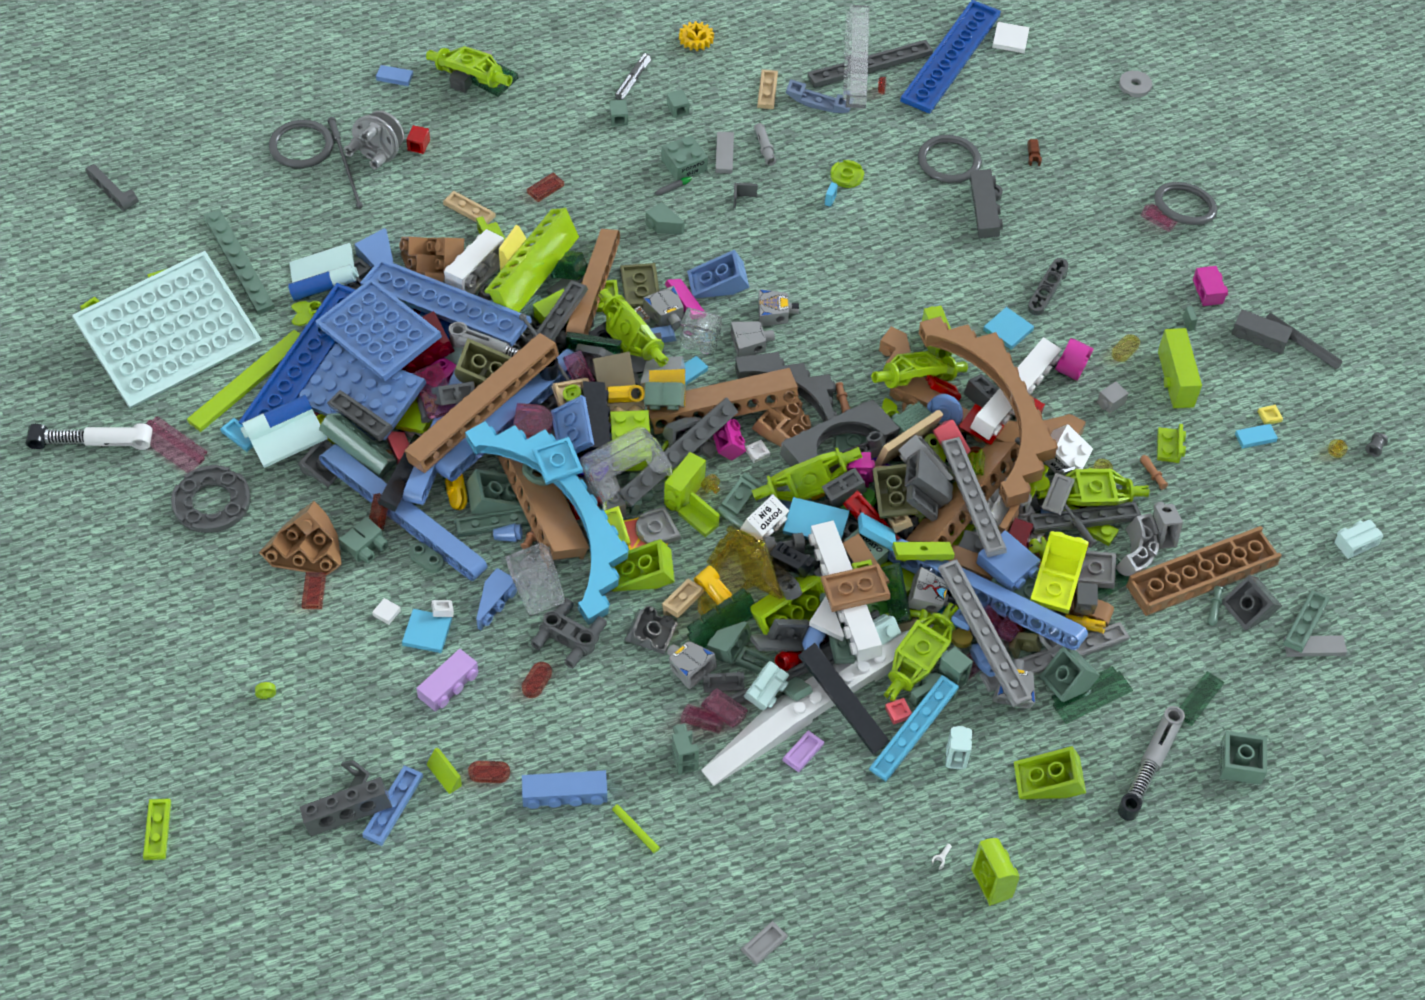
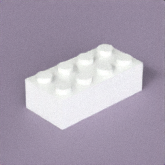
(476, 263)

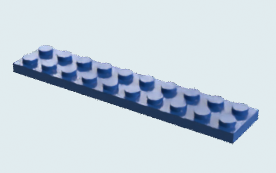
(950, 56)
(299, 362)

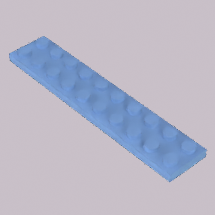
(448, 302)

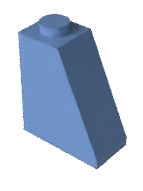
(374, 248)

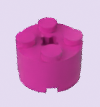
(1074, 359)

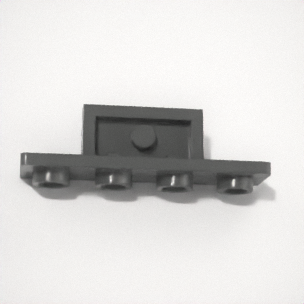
(783, 636)

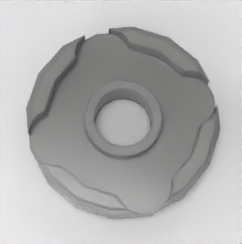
(1141, 78)

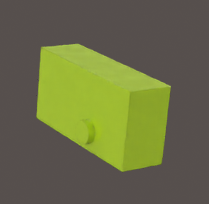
(1179, 368)

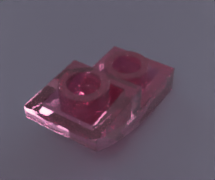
(1004, 627)

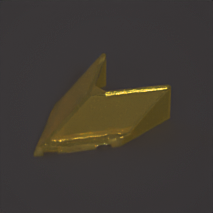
(741, 564)

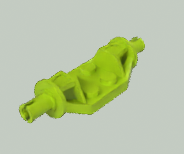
(470, 62)
(628, 326)
(918, 364)
(807, 477)
(1098, 488)
(920, 651)

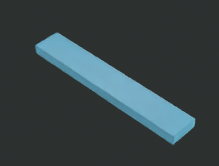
(914, 728)

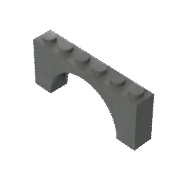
(859, 420)

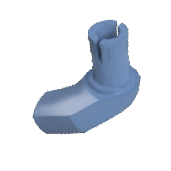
(813, 636)
(980, 660)

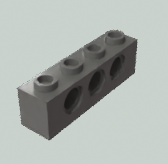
(345, 806)

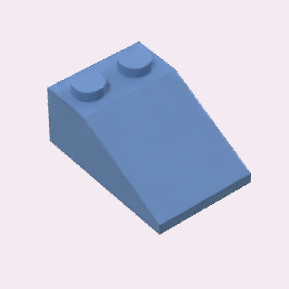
(719, 276)

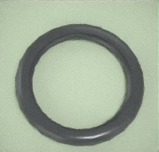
(948, 139)
(329, 142)
(1182, 218)

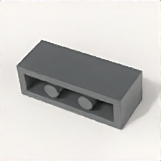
(1261, 331)

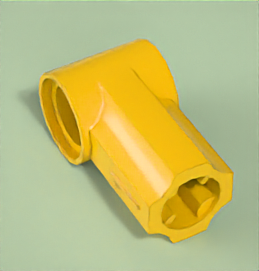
(623, 394)
(710, 582)

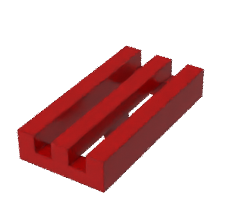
(943, 387)

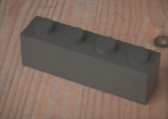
(985, 203)

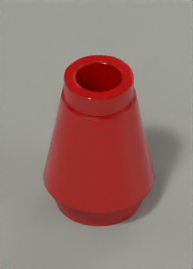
(787, 659)

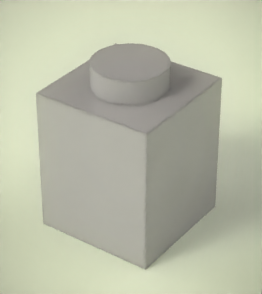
(1112, 397)

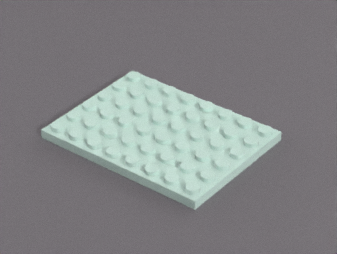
(167, 329)

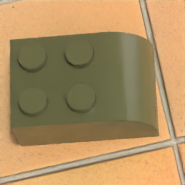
(478, 362)

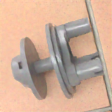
(376, 137)

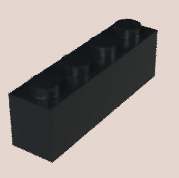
(598, 412)

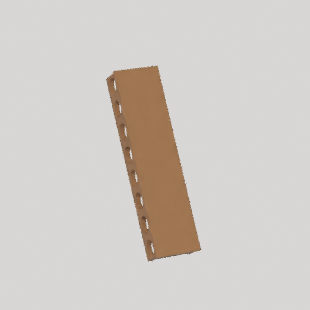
(738, 392)
(551, 512)
(949, 516)
(1202, 571)

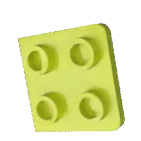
(1059, 571)

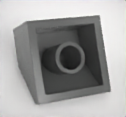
(1251, 602)

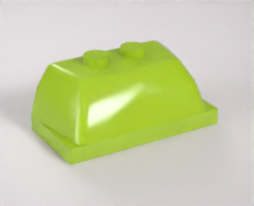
(801, 608)

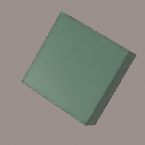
(1190, 318)

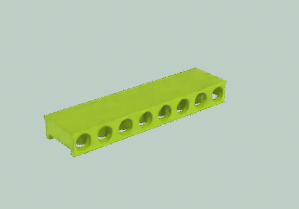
(535, 261)

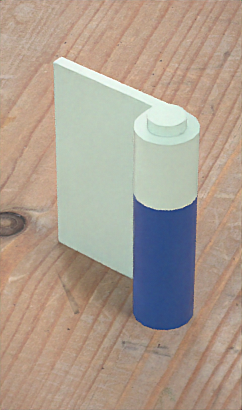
(322, 271)
(283, 431)

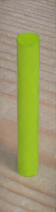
(641, 834)

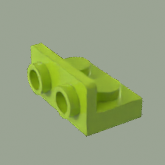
(1170, 444)

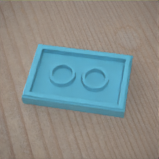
(808, 513)

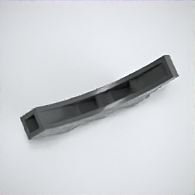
(815, 389)

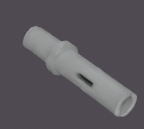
(766, 148)

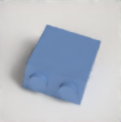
(1011, 567)

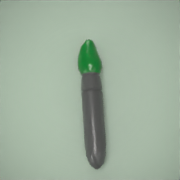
(683, 181)

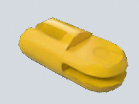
(456, 493)

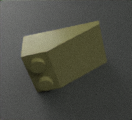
(891, 491)

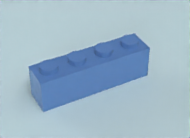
(564, 788)

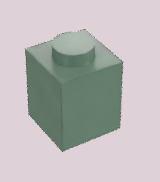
(678, 103)
(618, 112)

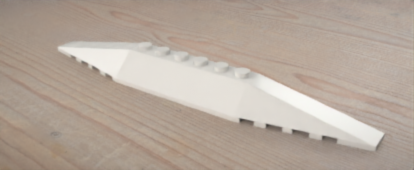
(791, 716)

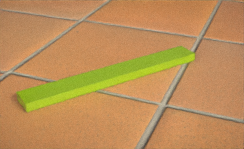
(242, 384)

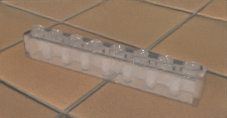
(856, 56)

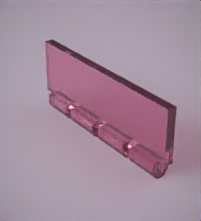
(434, 377)
(175, 445)

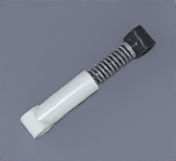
(136, 436)

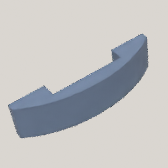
(816, 100)

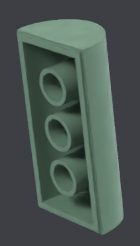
(357, 444)

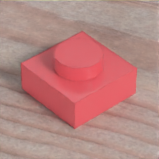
(898, 711)

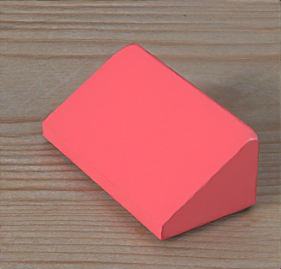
(949, 430)
(398, 443)

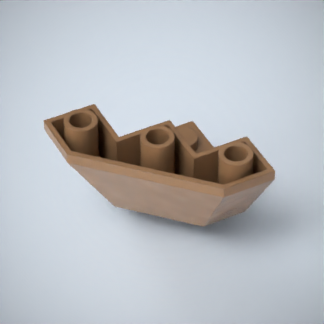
(430, 255)
(305, 543)

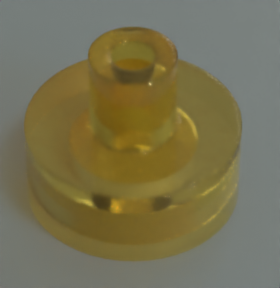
(1337, 448)
(710, 484)

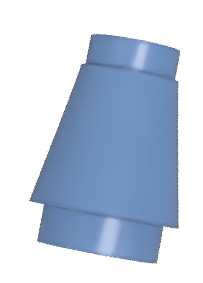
(510, 532)

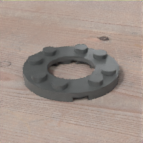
(211, 476)

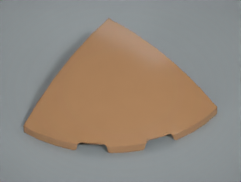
(782, 422)

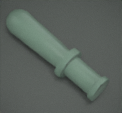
(1215, 602)

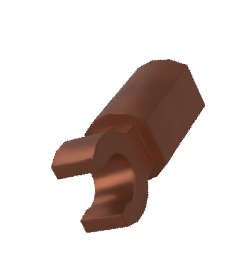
(1034, 152)

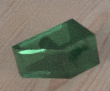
(570, 266)

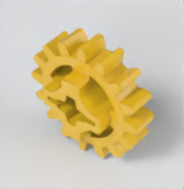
(696, 36)

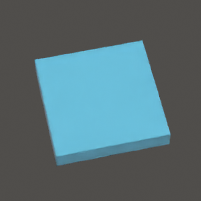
(1009, 327)
(557, 460)
(876, 531)
(426, 631)

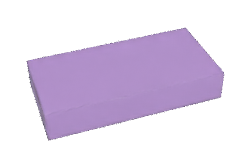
(803, 751)

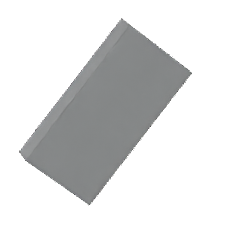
(1058, 494)
(764, 943)

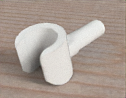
(941, 857)

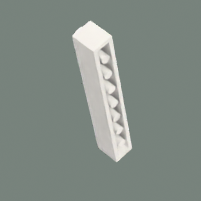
(1031, 371)
(857, 620)

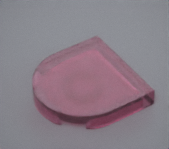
(532, 419)

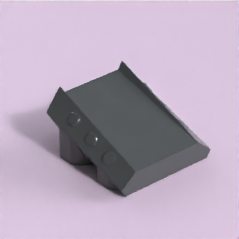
(651, 630)

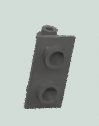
(723, 681)

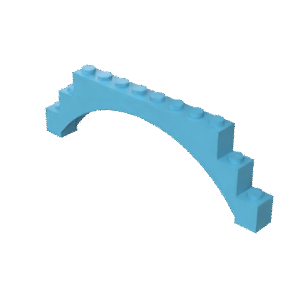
(603, 539)

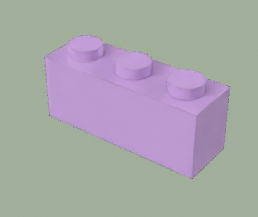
(447, 680)

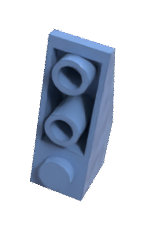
(496, 592)

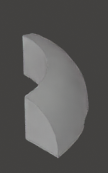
(1144, 545)

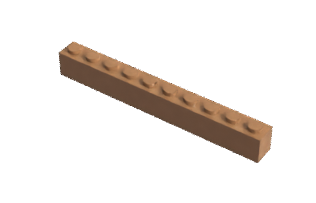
(481, 402)

